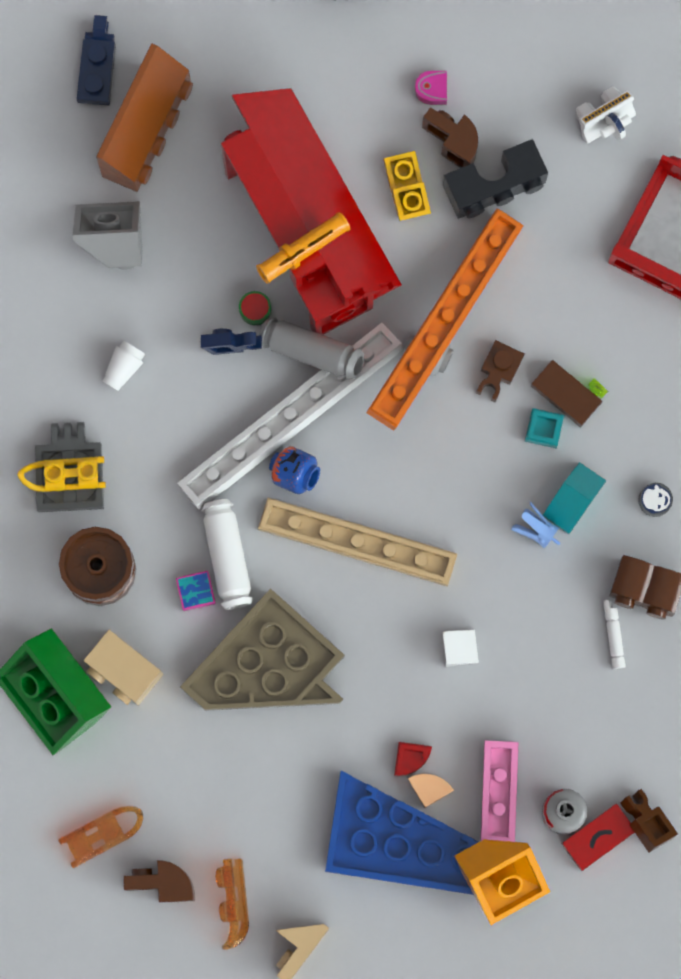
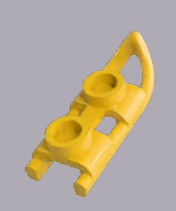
(56, 473)

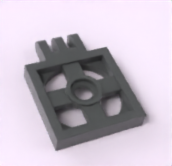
(68, 445)

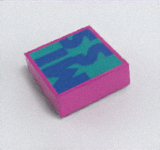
(195, 591)

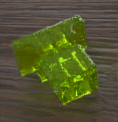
(597, 388)

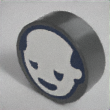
(655, 499)

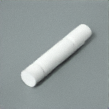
(614, 636)

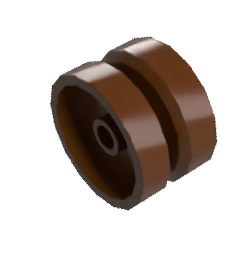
(99, 546)

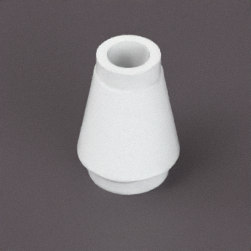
(123, 364)

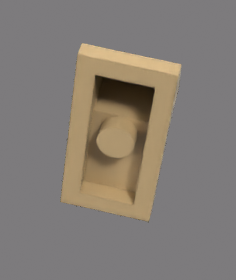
(305, 940)

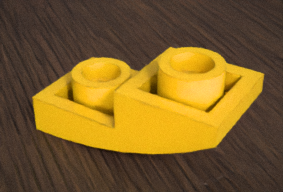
(406, 185)

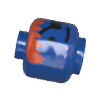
(294, 470)

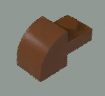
(459, 139)
(171, 882)

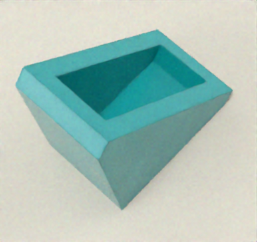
(574, 498)

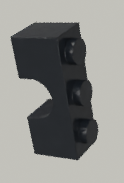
(472, 193)

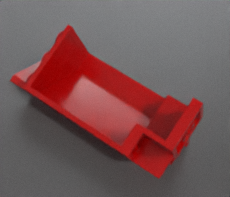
(297, 191)

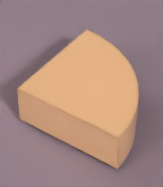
(429, 788)

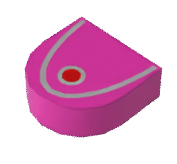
(432, 87)

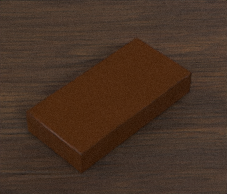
(566, 393)

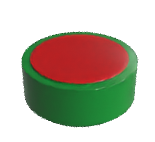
(255, 308)

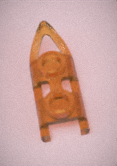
(108, 829)
(232, 909)

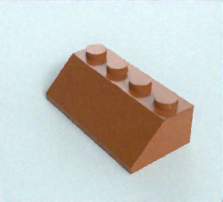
(144, 119)

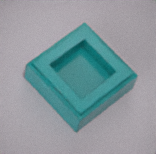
(544, 428)

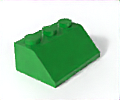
(52, 691)

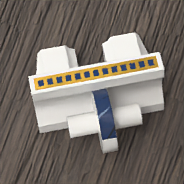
(608, 118)

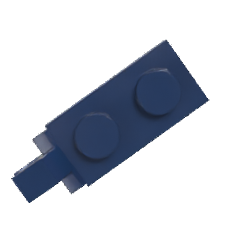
(97, 64)

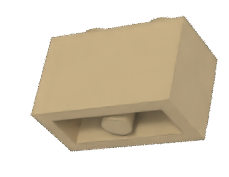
(123, 668)

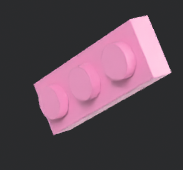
(499, 790)

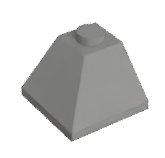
(110, 233)

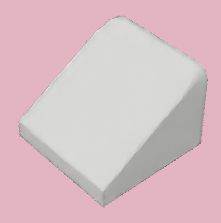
(459, 647)

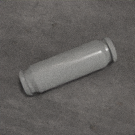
(312, 348)

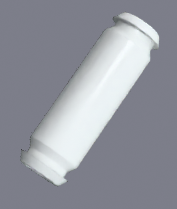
(227, 554)

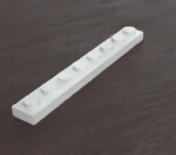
(285, 421)

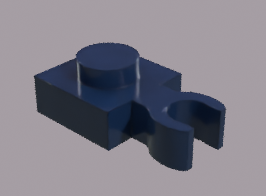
(225, 342)

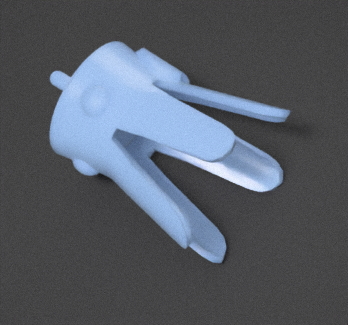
(543, 529)

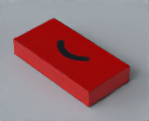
(598, 837)

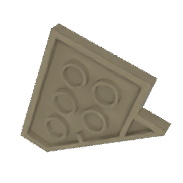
(267, 663)

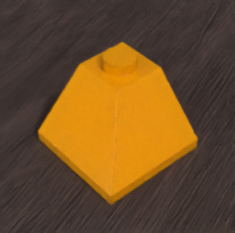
(502, 876)

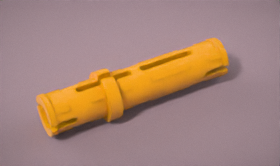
(291, 255)

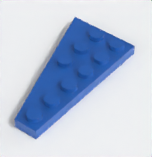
(392, 841)

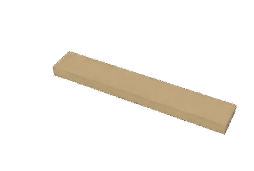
(357, 541)

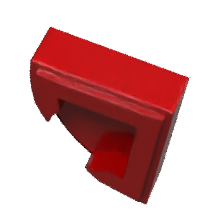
(410, 758)

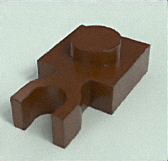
(500, 366)
(649, 825)

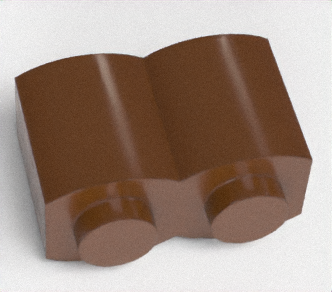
(646, 586)

